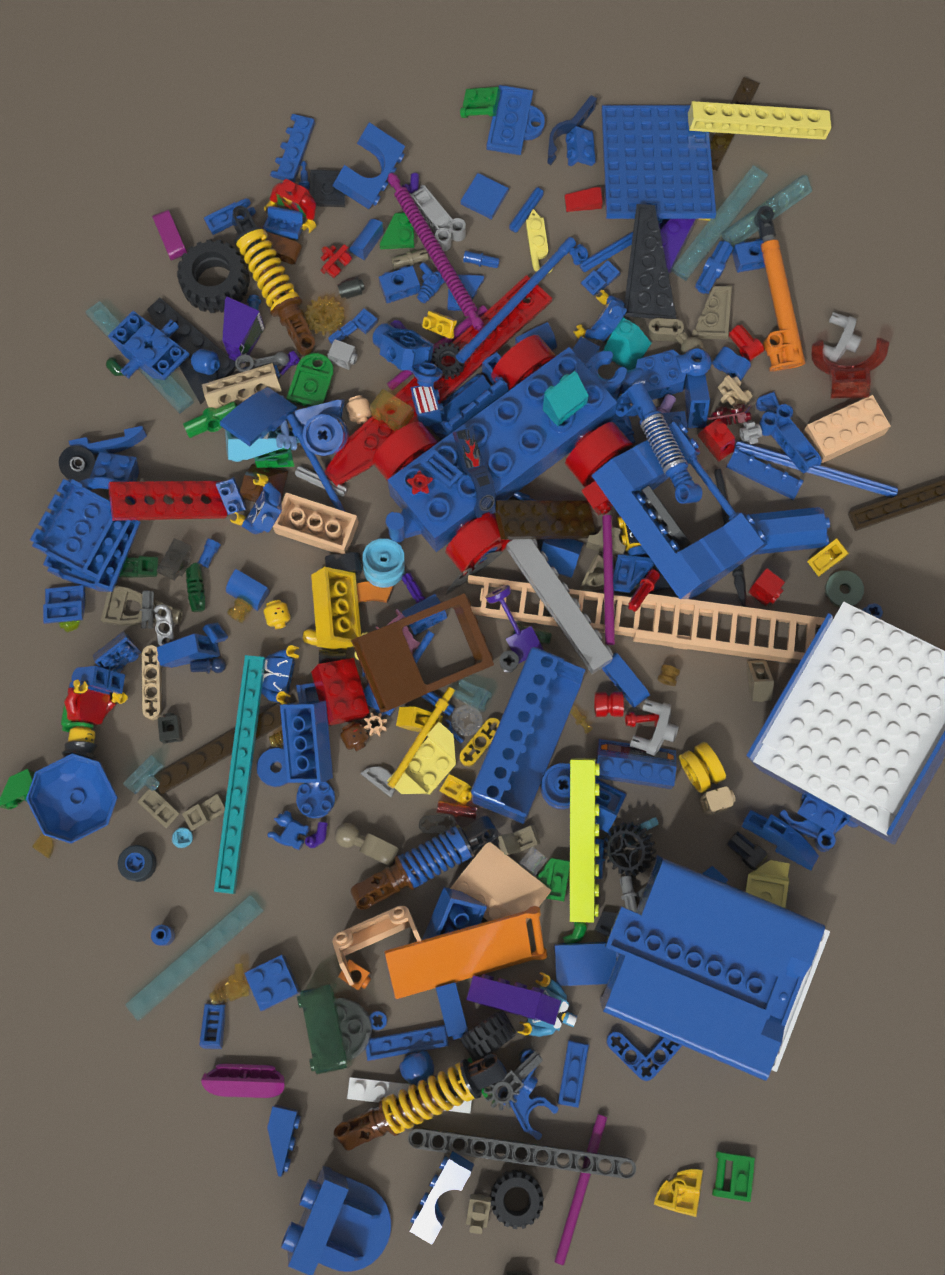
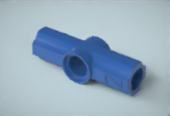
(714, 267)

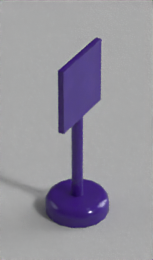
(522, 640)

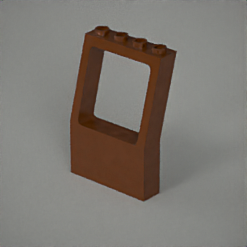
(391, 665)

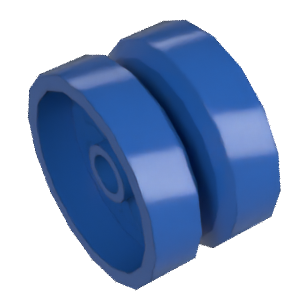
(314, 434)
(550, 784)

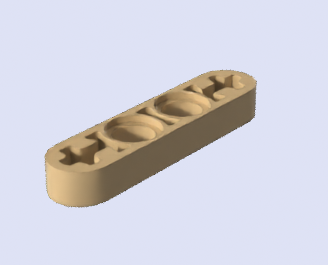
(151, 682)

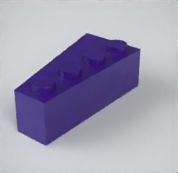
(674, 237)
(514, 999)

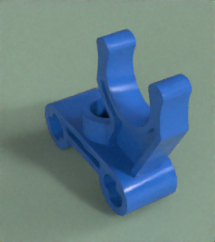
(814, 831)
(525, 1104)

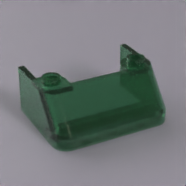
(323, 1029)

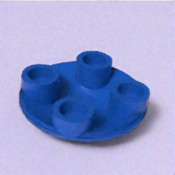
(315, 799)

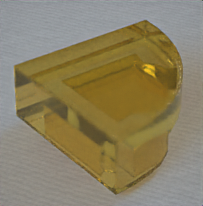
(44, 845)

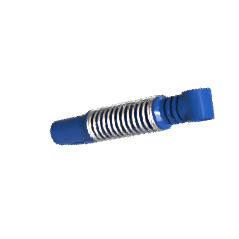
(652, 423)

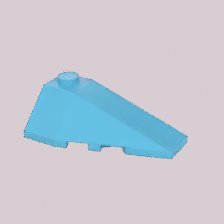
(240, 451)

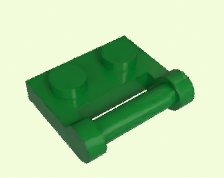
(478, 98)
(740, 1178)

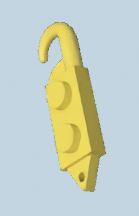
(537, 239)

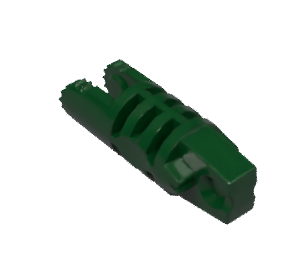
(195, 588)

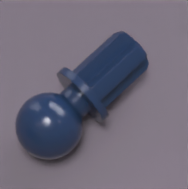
(217, 665)

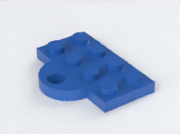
(514, 121)

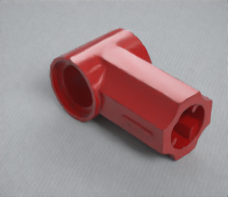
(749, 347)

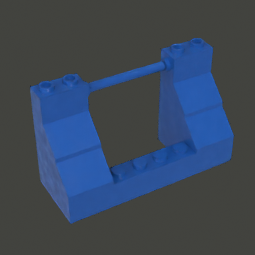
(703, 562)

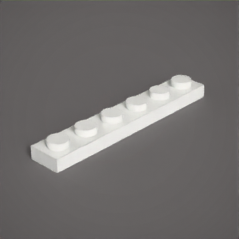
(373, 1090)

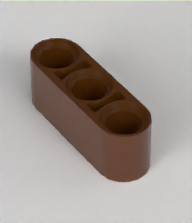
(286, 249)

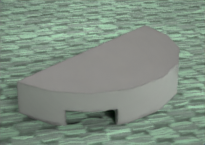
(379, 777)

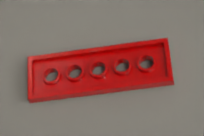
(160, 510)

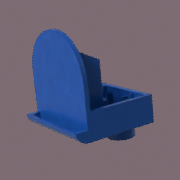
(340, 1227)

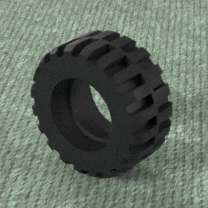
(204, 257)

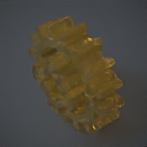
(331, 319)

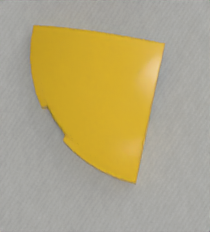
(681, 1192)

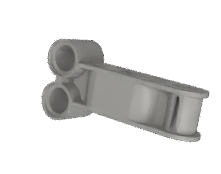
(438, 218)

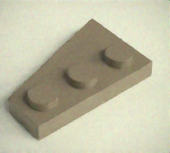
(716, 315)

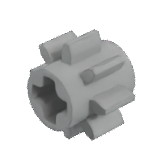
(750, 432)

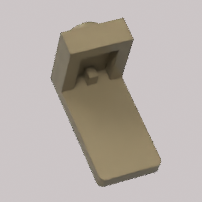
(519, 840)

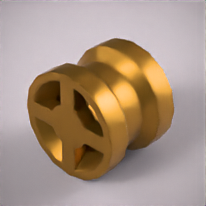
(668, 675)

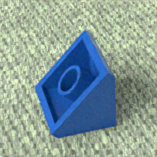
(562, 554)

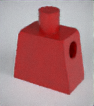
(716, 438)

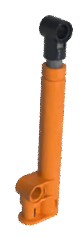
(788, 347)

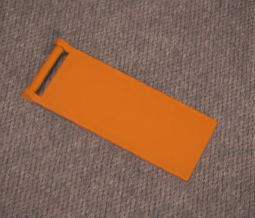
(464, 953)

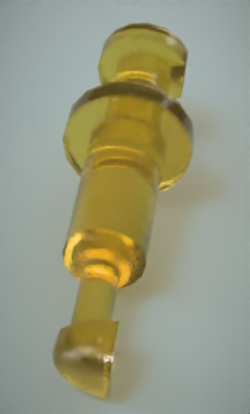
(580, 719)

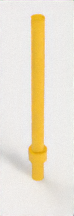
(440, 705)

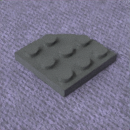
(665, 518)

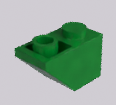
(16, 789)

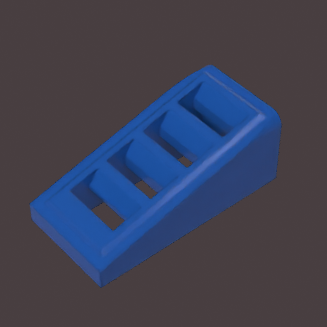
(220, 1026)

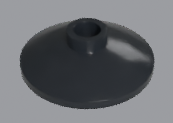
(70, 468)

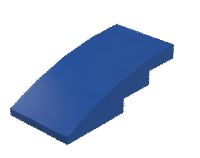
(257, 416)

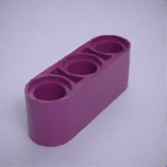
(169, 234)

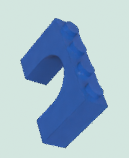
(364, 189)

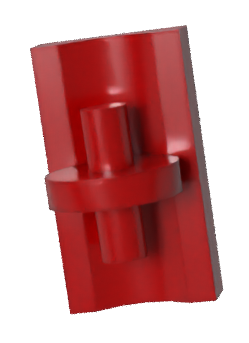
(341, 255)

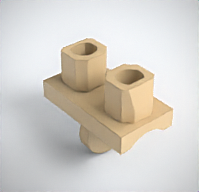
(732, 393)

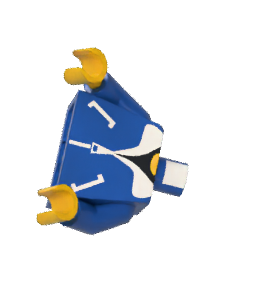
(606, 321)
(264, 511)
(278, 674)

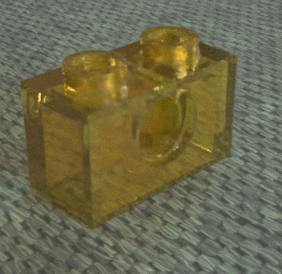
(387, 401)

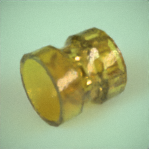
(238, 611)

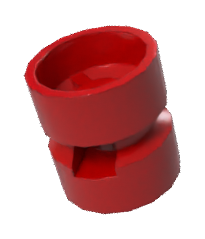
(608, 704)

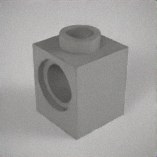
(342, 354)

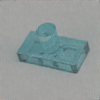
(144, 776)

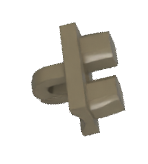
(478, 1212)

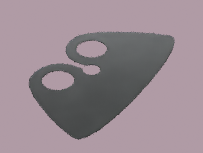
(458, 582)

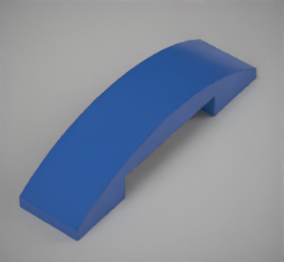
(131, 438)

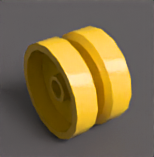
(702, 767)

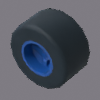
(130, 860)

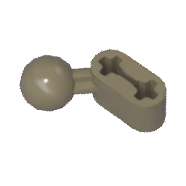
(666, 334)
(371, 846)

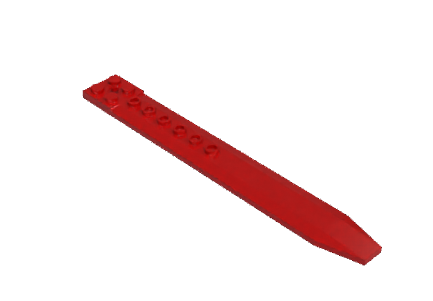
(366, 440)

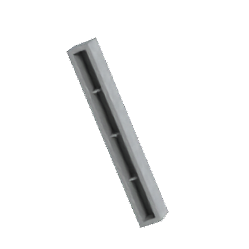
(560, 604)

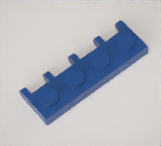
(294, 148)

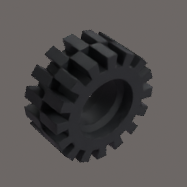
(447, 351)

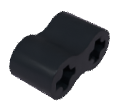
(347, 562)

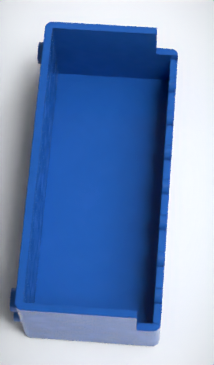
(527, 735)

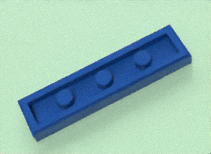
(407, 1042)

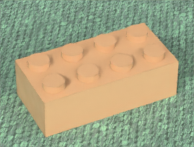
(847, 428)
(316, 524)

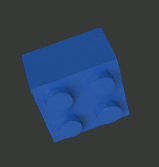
(272, 982)

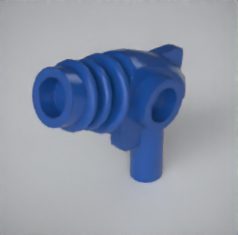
(431, 283)

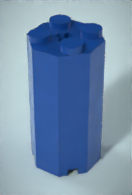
(793, 529)

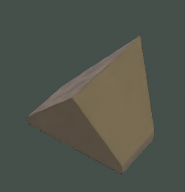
(595, 576)

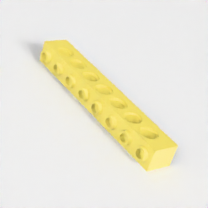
(759, 120)

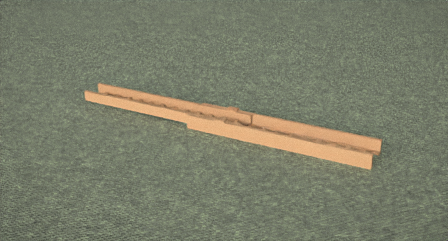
(677, 606)

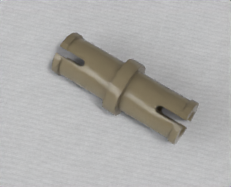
(409, 258)

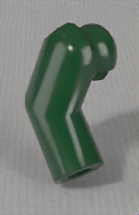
(114, 367)

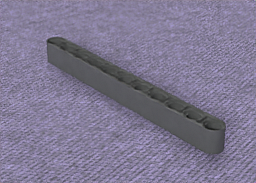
(532, 1149)

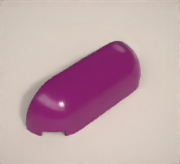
(244, 1081)

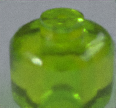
(69, 625)

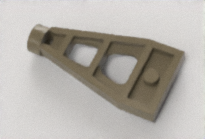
(116, 603)

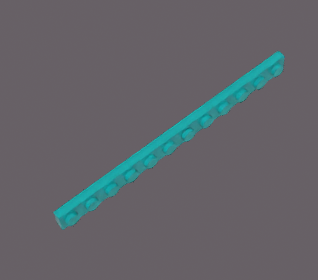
(239, 775)

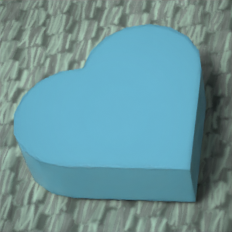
(649, 824)

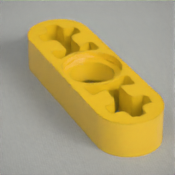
(467, 750)

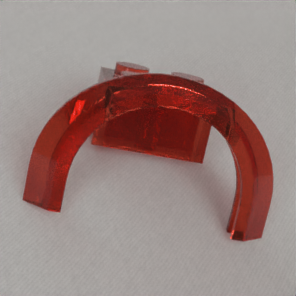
(849, 380)

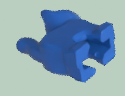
(290, 834)

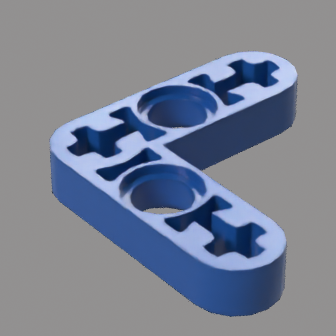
(641, 1060)

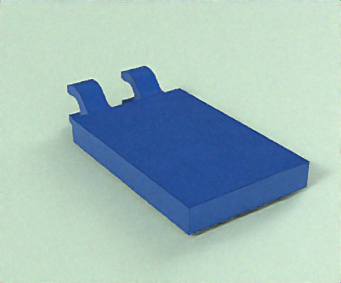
(584, 963)

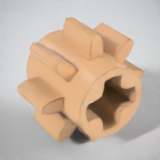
(373, 719)

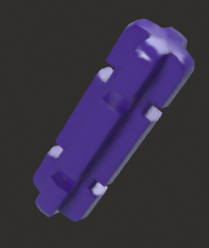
(413, 587)

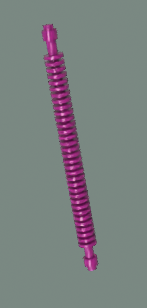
(435, 252)

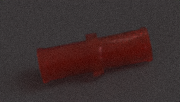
(456, 809)

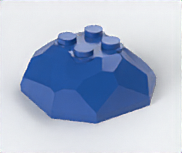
(71, 798)

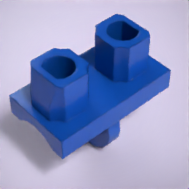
(231, 496)

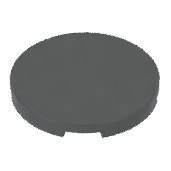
(354, 1025)

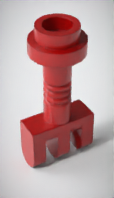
(631, 719)

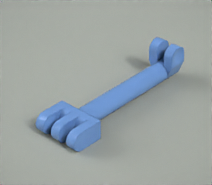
(284, 438)

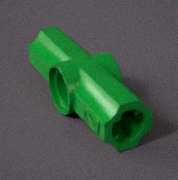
(208, 420)

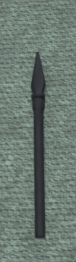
(737, 572)

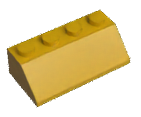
(335, 608)

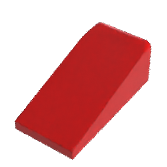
(584, 200)

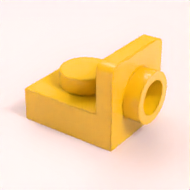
(456, 789)

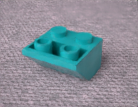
(565, 398)

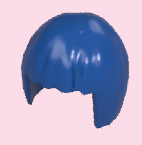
(417, 1067)

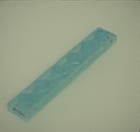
(779, 203)

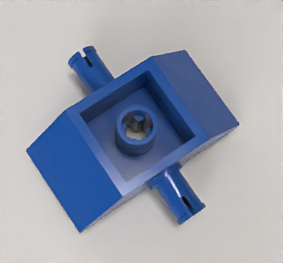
(147, 347)

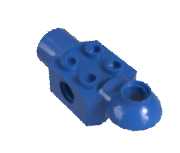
(407, 352)
(667, 371)

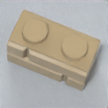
(717, 800)

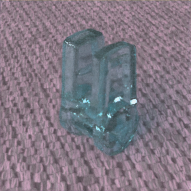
(480, 696)

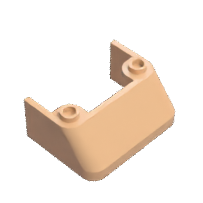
(371, 932)

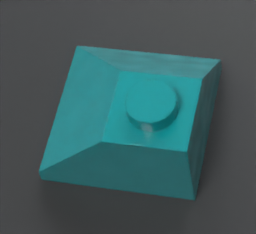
(627, 344)

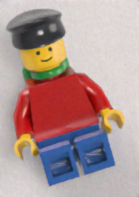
(88, 705)

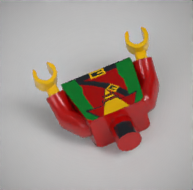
(294, 198)

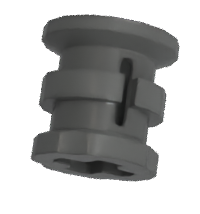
(503, 661)

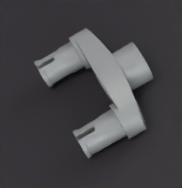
(847, 341)
(663, 731)

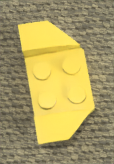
(430, 764)
(770, 882)

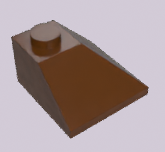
(251, 492)

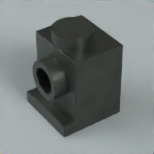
(164, 723)

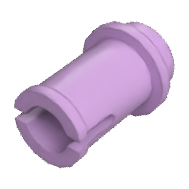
(667, 404)

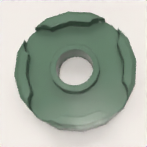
(846, 578)

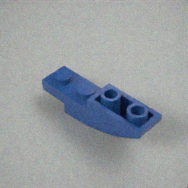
(787, 840)

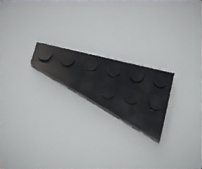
(648, 279)
(191, 340)

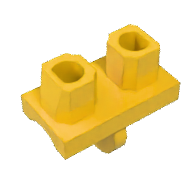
(439, 324)

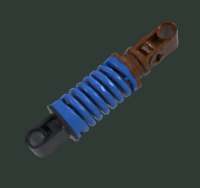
(425, 862)

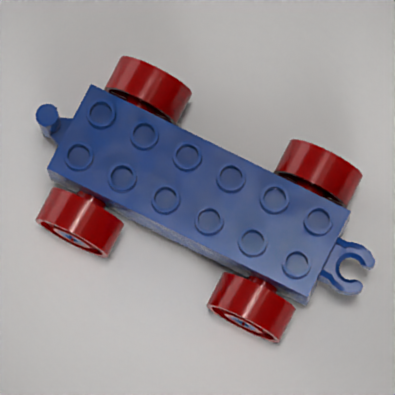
(515, 447)

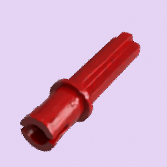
(646, 585)

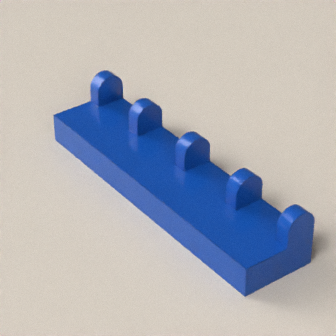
(764, 474)

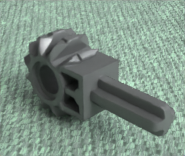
(512, 1082)

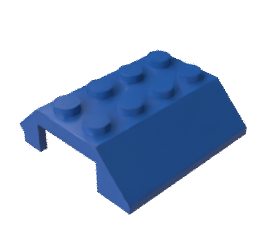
(468, 402)
(79, 530)
(112, 571)

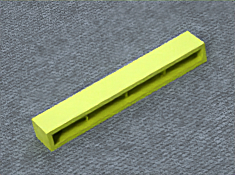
(583, 839)

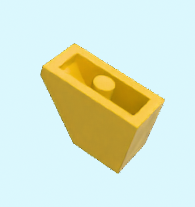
(414, 718)

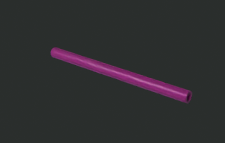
(458, 330)
(608, 580)
(579, 1193)

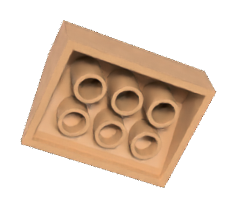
(500, 884)

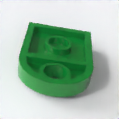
(311, 383)

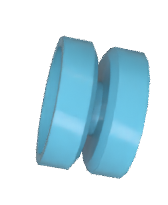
(383, 563)

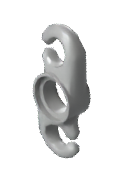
(164, 619)

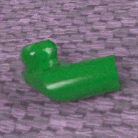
(578, 933)

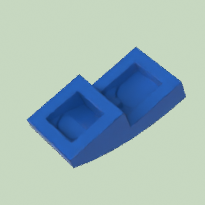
(601, 278)

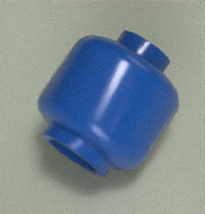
(205, 361)

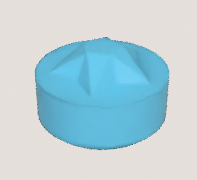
(182, 837)

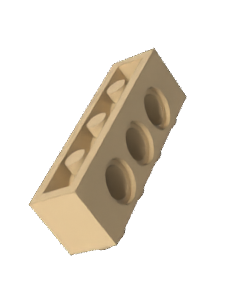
(240, 386)

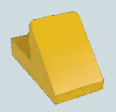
(828, 557)

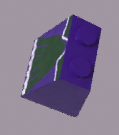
(240, 328)

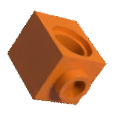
(365, 979)

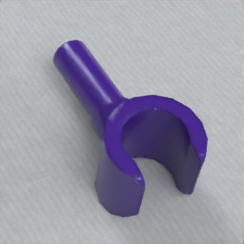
(293, 360)

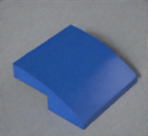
(64, 604)

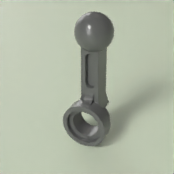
(281, 359)

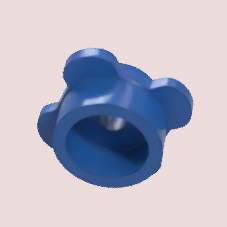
(581, 251)

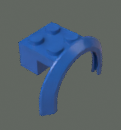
(112, 469)

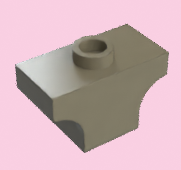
(596, 542)

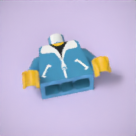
(541, 1028)

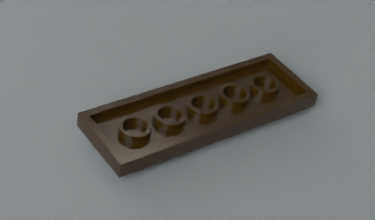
(544, 519)

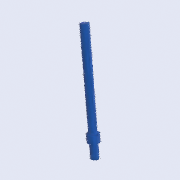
(298, 433)

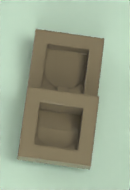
(158, 807)
(205, 812)

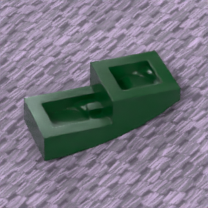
(140, 567)

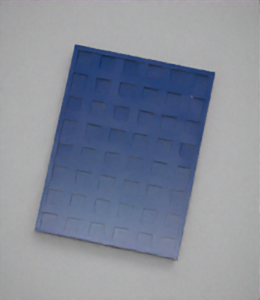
(656, 163)

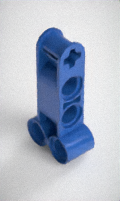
(790, 437)

